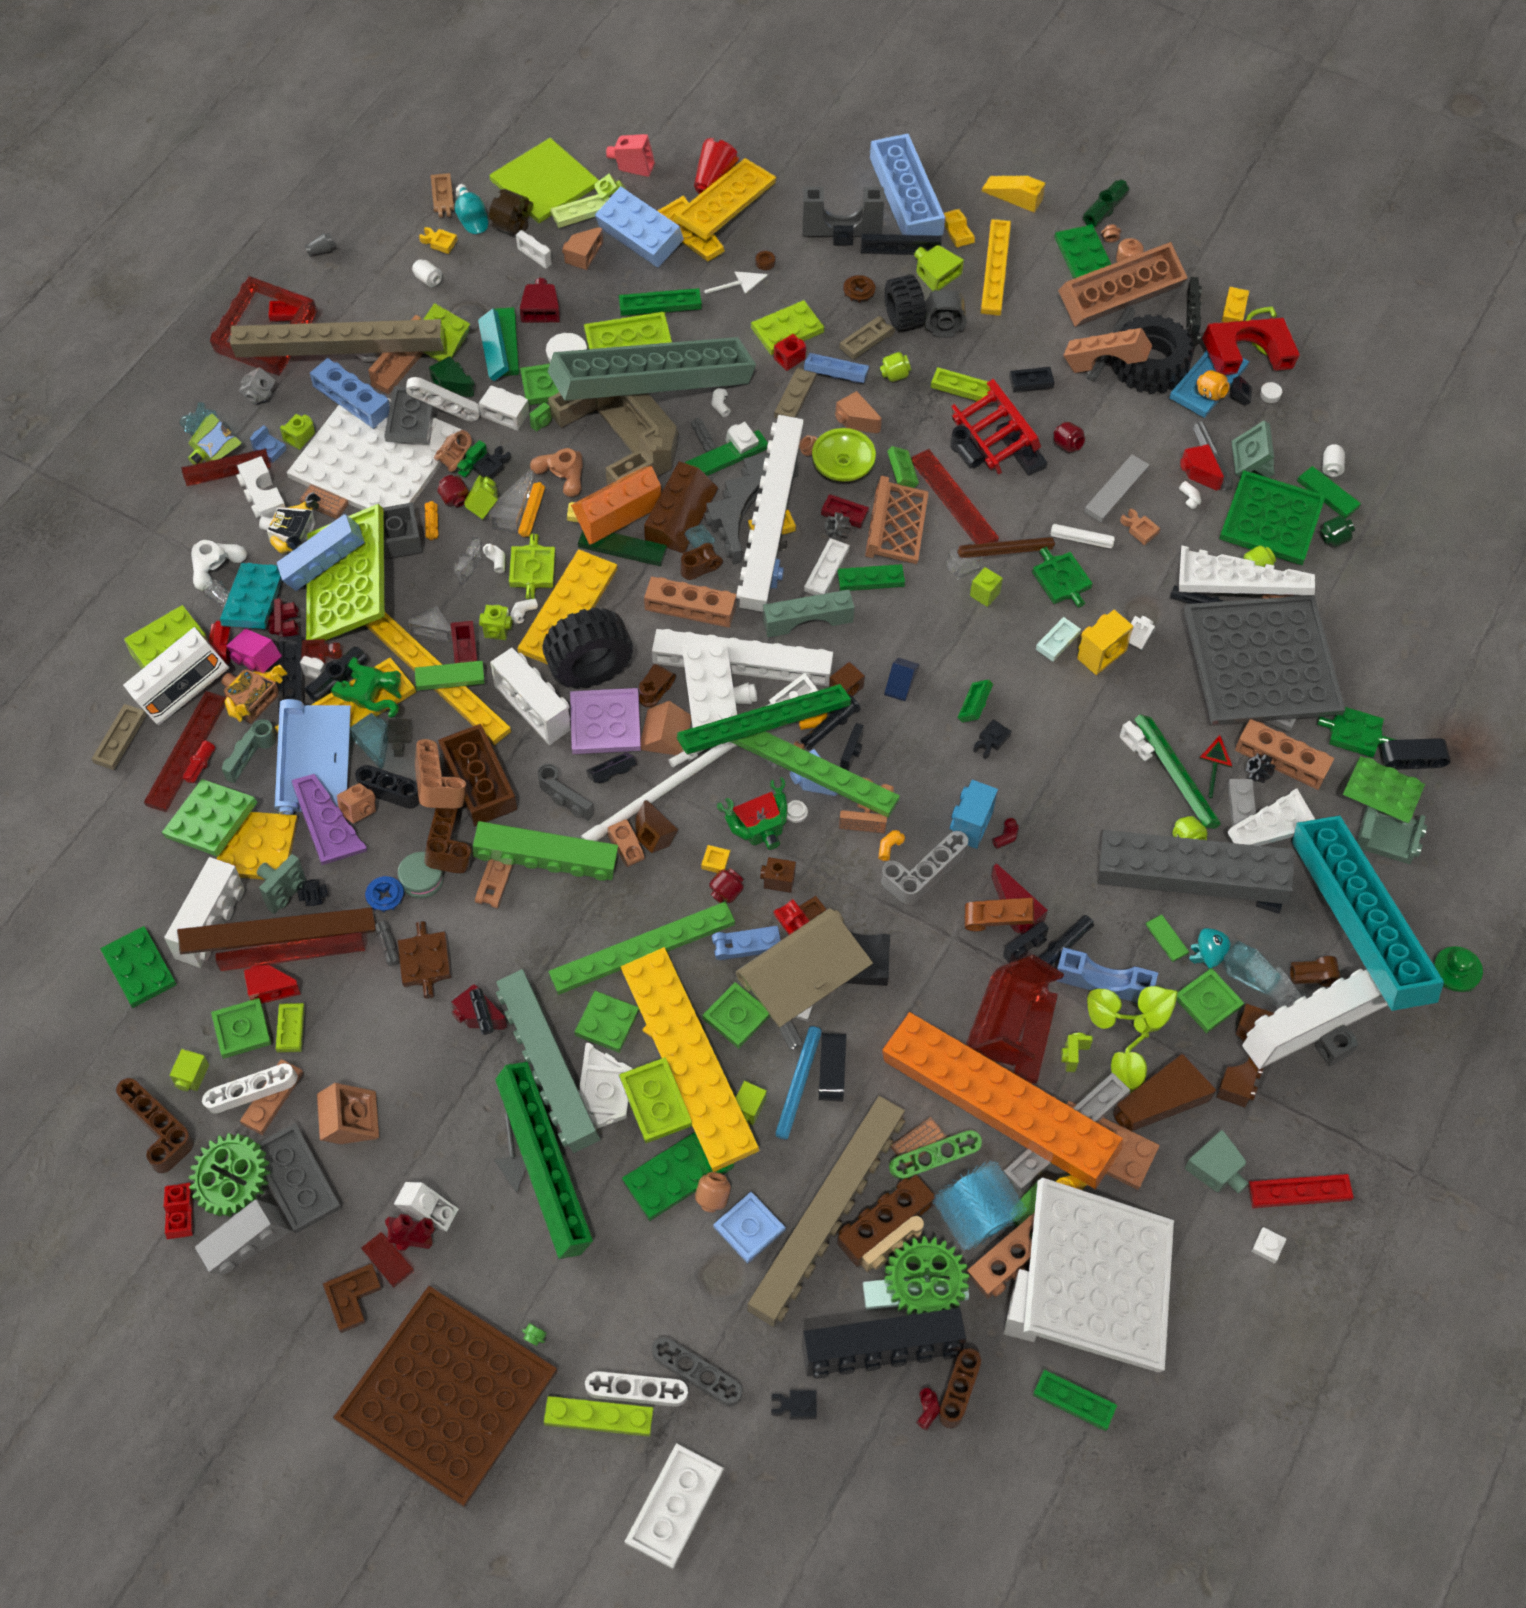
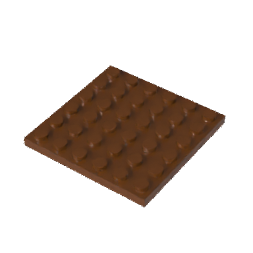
(445, 1395)

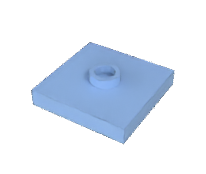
(749, 1227)

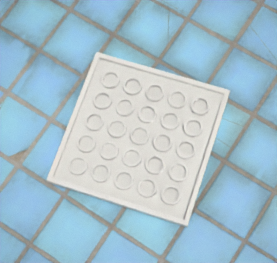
(365, 468)
(1099, 1276)

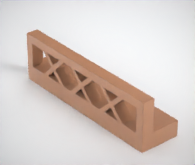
(392, 368)

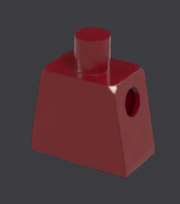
(539, 303)

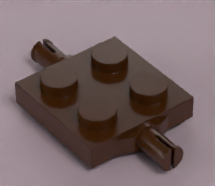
(424, 959)

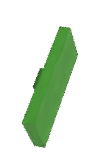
(1167, 938)

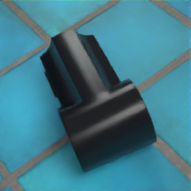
(966, 447)

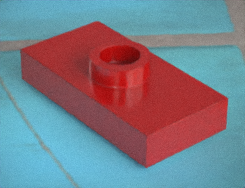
(281, 311)

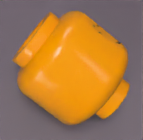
(1213, 385)

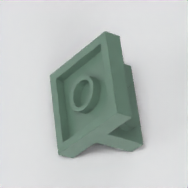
(1254, 451)

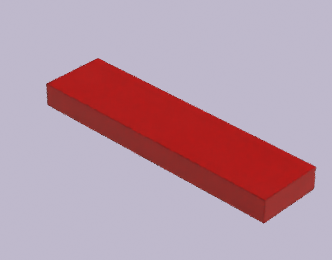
(1300, 1191)

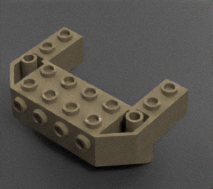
(635, 420)

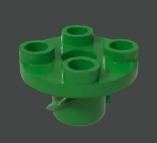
(1459, 969)

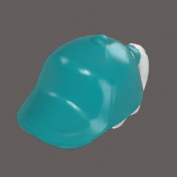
(471, 210)

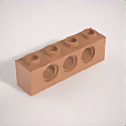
(673, 599)
(1289, 764)
(981, 1271)

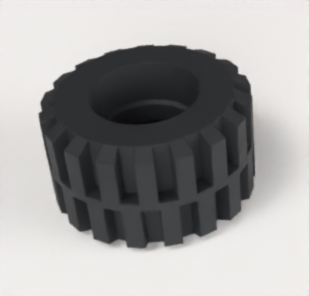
(905, 302)

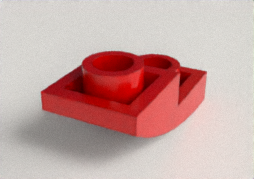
(178, 1211)

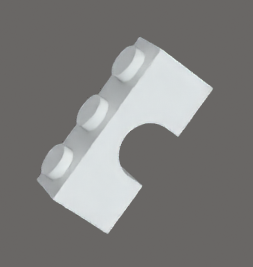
(255, 478)

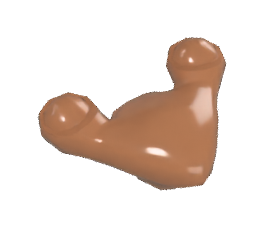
(564, 464)

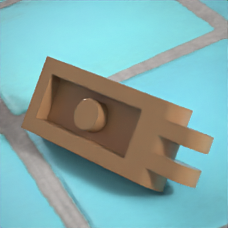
(442, 194)

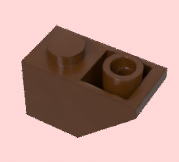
(653, 828)

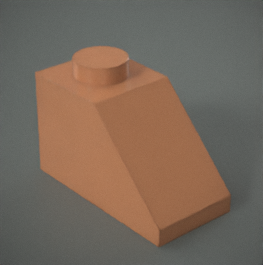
(583, 247)
(857, 414)

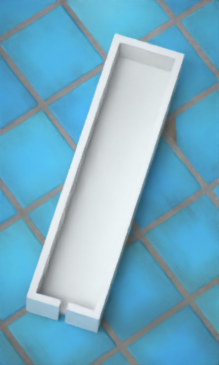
(1313, 1018)

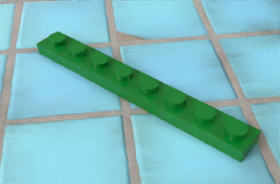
(763, 719)

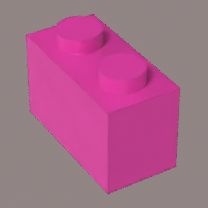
(253, 651)

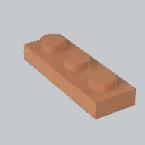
(263, 1110)

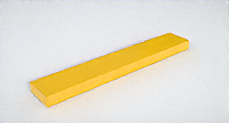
(995, 267)

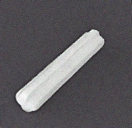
(1082, 536)

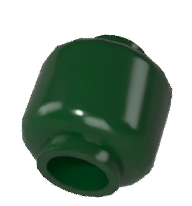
(1337, 531)

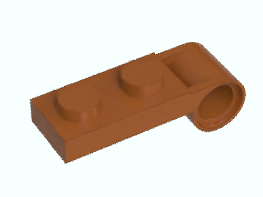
(998, 913)

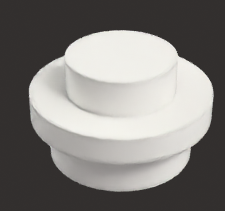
(797, 811)

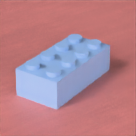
(639, 227)

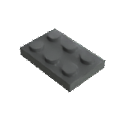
(408, 418)

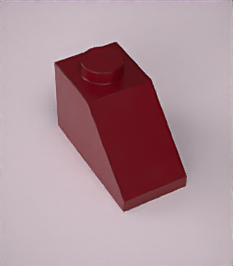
(465, 1012)

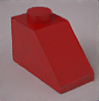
(1202, 466)
(269, 984)

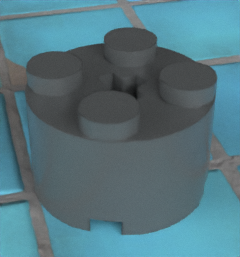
(945, 313)

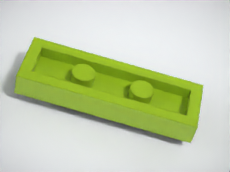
(959, 384)

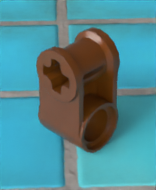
(699, 561)
(655, 685)

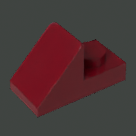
(463, 641)

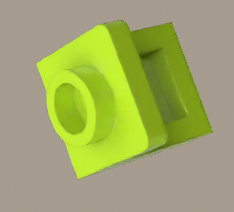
(608, 186)
(1069, 1054)

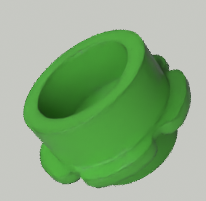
(534, 1334)

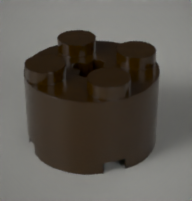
(510, 212)

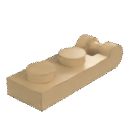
(877, 1255)

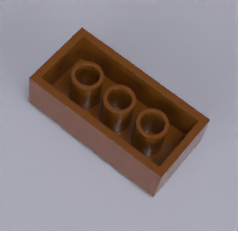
(474, 760)

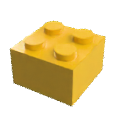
(1104, 641)

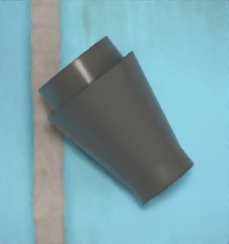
(321, 244)

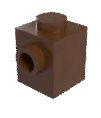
(778, 874)

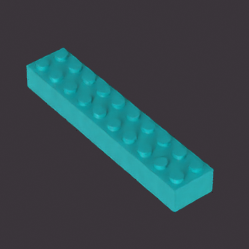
(1367, 914)

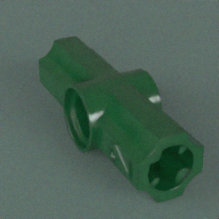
(1106, 203)

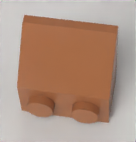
(347, 1114)

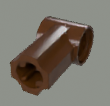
(1322, 971)

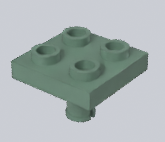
(280, 883)

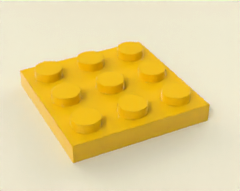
(260, 840)

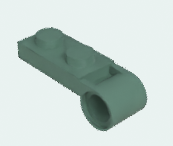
(247, 747)

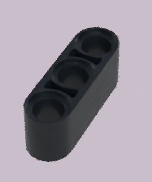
(1415, 753)
(396, 793)
(832, 1067)

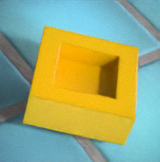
(715, 859)

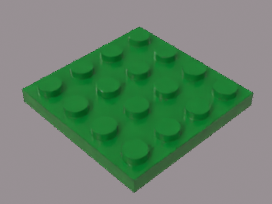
(1272, 517)

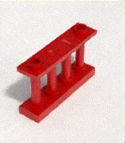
(1016, 423)

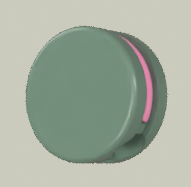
(418, 878)

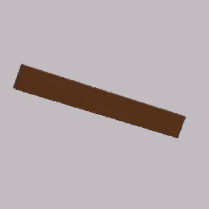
(274, 930)

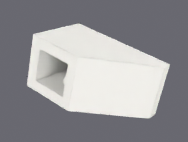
(423, 1202)

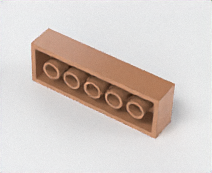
(1122, 284)

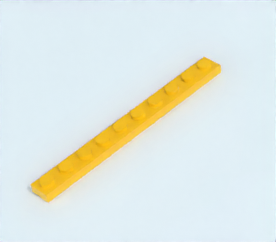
(459, 697)

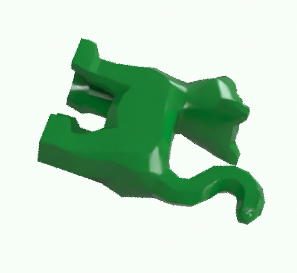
(366, 687)

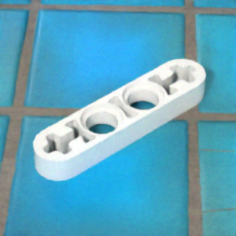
(424, 390)
(225, 1092)
(635, 1394)

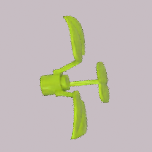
(1157, 1007)

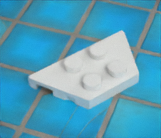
(602, 1087)

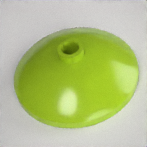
(841, 447)

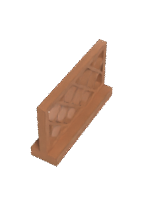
(878, 522)

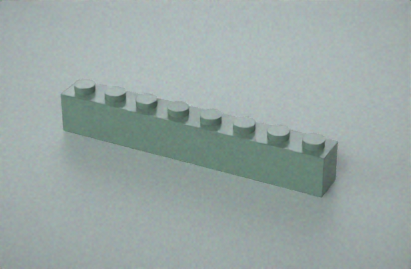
(547, 1061)

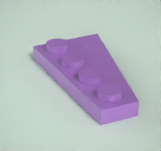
(328, 828)

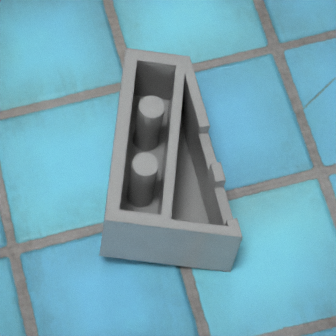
(243, 1237)

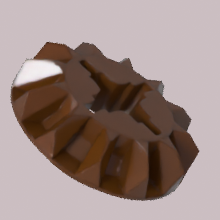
(860, 282)

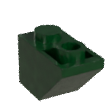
(451, 377)

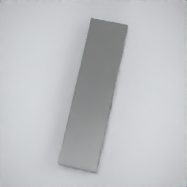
(1116, 488)

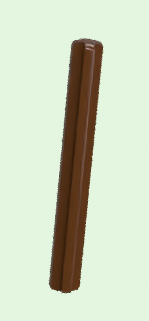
(1005, 547)

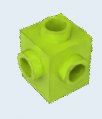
(495, 622)

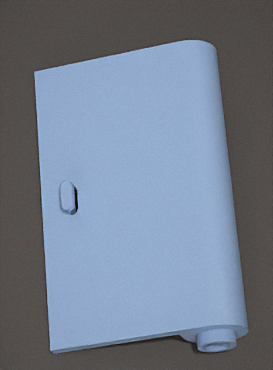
(308, 745)

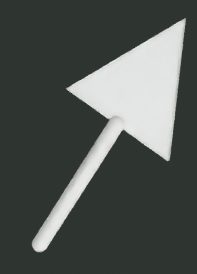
(747, 281)

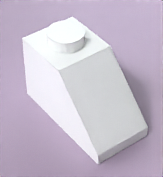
(799, 687)

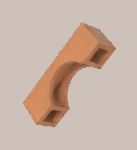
(1127, 345)

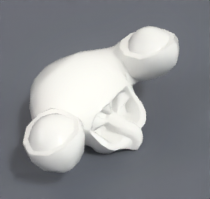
(209, 556)

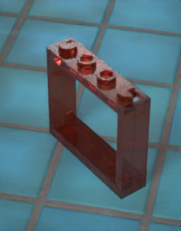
(304, 315)

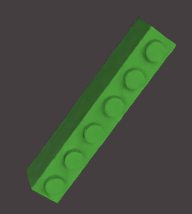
(545, 851)

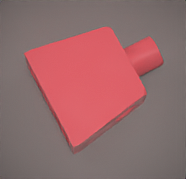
(633, 154)

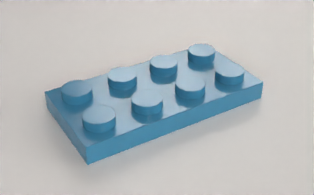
(1187, 392)

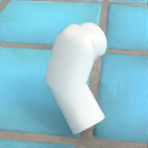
(718, 402)
(1191, 492)
(497, 556)
(520, 609)

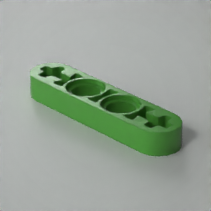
(935, 1154)

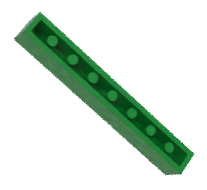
(543, 1160)

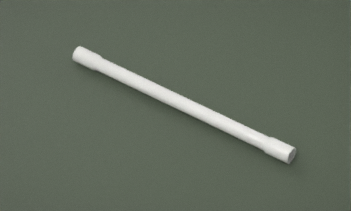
(600, 830)

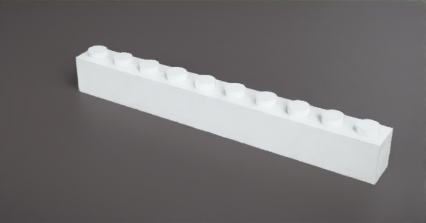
(771, 513)

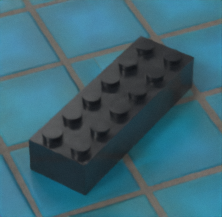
(883, 1343)

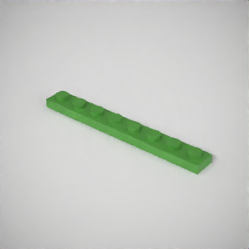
(821, 772)
(668, 936)

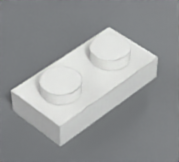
(533, 249)

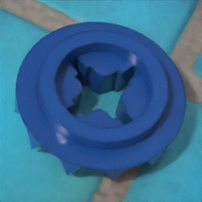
(382, 885)

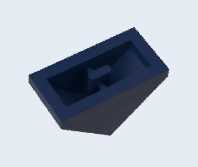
(901, 679)

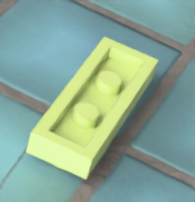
(577, 210)

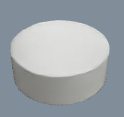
(1270, 392)

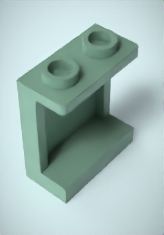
(1391, 836)

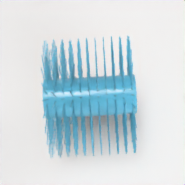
(979, 1205)

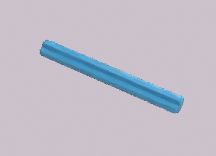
(798, 1083)

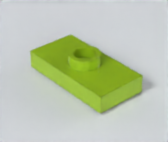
(290, 1027)

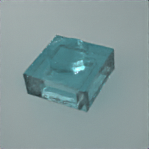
(699, 535)

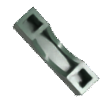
(832, 607)

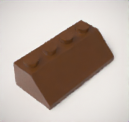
(679, 507)

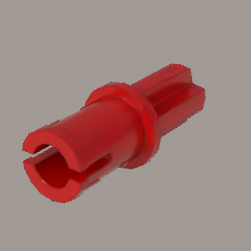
(198, 762)

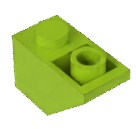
(482, 496)

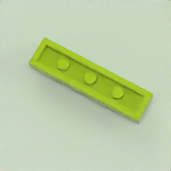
(598, 1416)

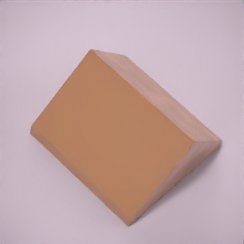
(662, 727)

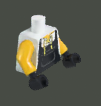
(291, 524)

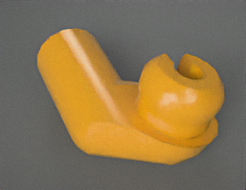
(811, 722)
(888, 841)

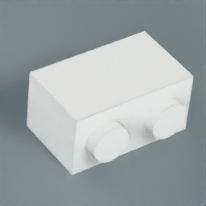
(504, 407)

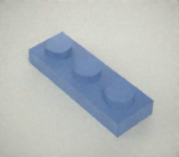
(836, 368)

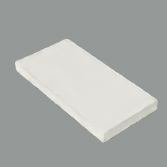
(674, 1506)

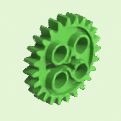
(240, 1153)
(924, 1256)

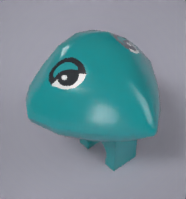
(1211, 947)

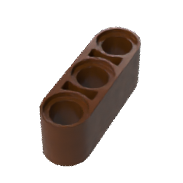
(957, 1400)

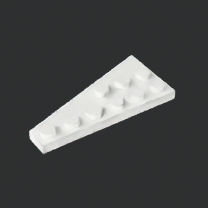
(1236, 575)

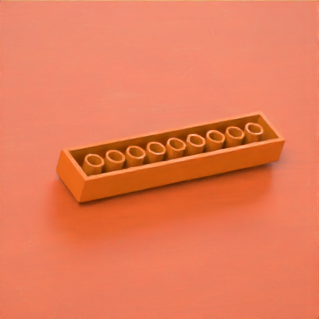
(1003, 1100)

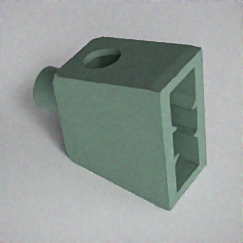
(1219, 1164)

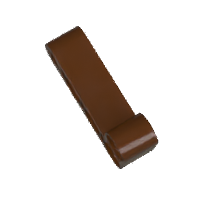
(440, 850)
(152, 1119)

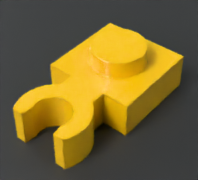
(439, 240)

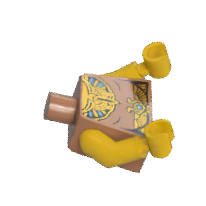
(251, 692)

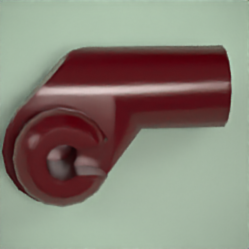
(1009, 834)
(930, 1407)

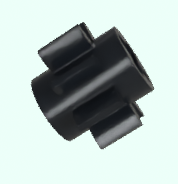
(1260, 768)
(312, 892)

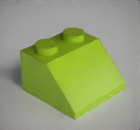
(454, 331)

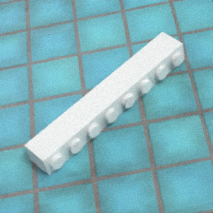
(750, 657)

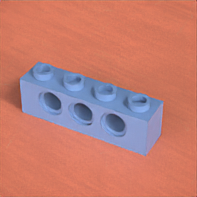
(350, 393)

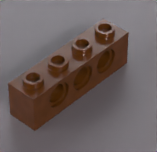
(908, 1189)

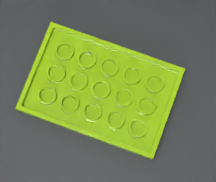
(352, 588)

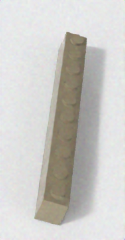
(337, 338)
(826, 1212)

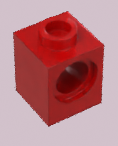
(790, 352)

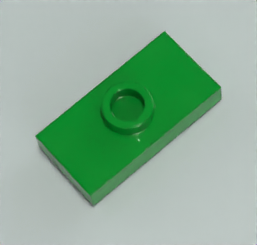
(975, 701)

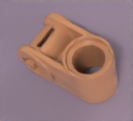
(451, 452)

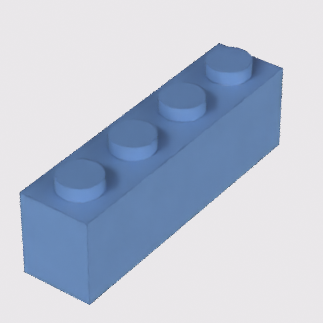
(320, 552)

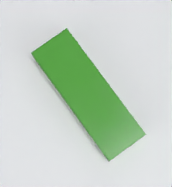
(449, 675)

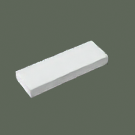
(826, 567)

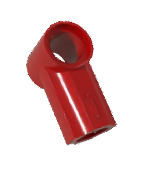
(219, 639)

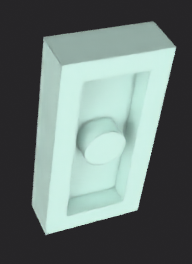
(1058, 639)

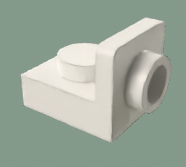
(1141, 632)

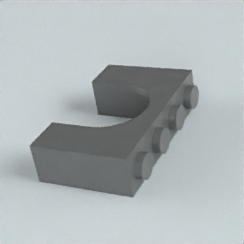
(820, 222)

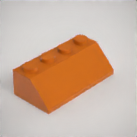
(618, 504)

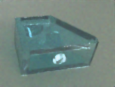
(372, 738)
(1250, 967)

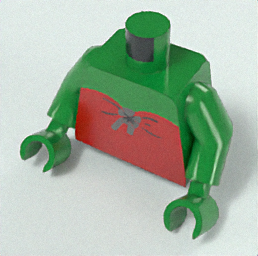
(759, 818)

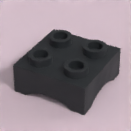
(877, 949)

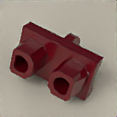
(279, 620)
(408, 1233)

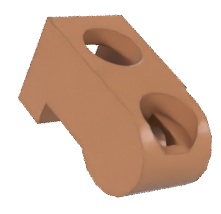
(627, 842)

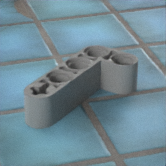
(929, 865)

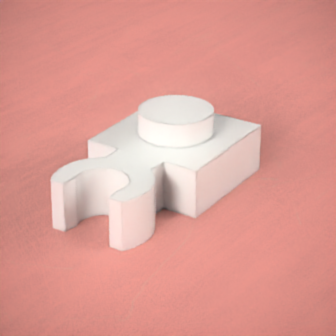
(1134, 739)

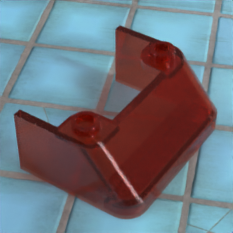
(1007, 1007)

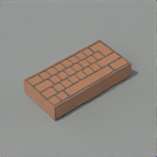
(329, 504)
(862, 821)
(921, 1136)

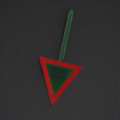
(1218, 755)

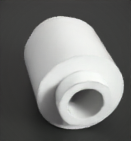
(427, 272)
(1333, 461)

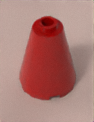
(714, 162)

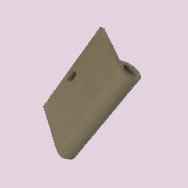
(815, 955)

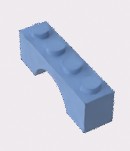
(1086, 974)

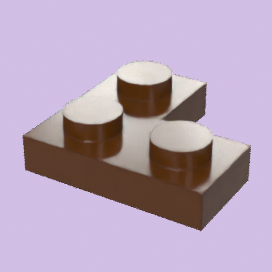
(345, 1292)

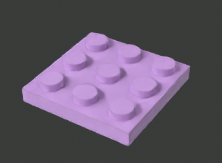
(605, 721)

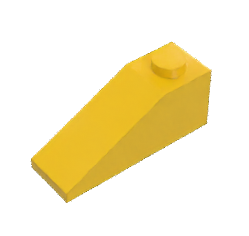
(1017, 190)

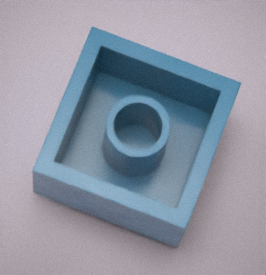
(974, 811)

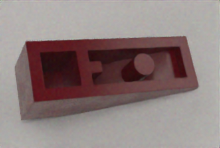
(1010, 889)

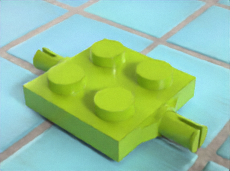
(532, 566)

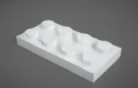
(709, 681)

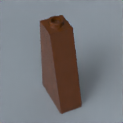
(1165, 1094)

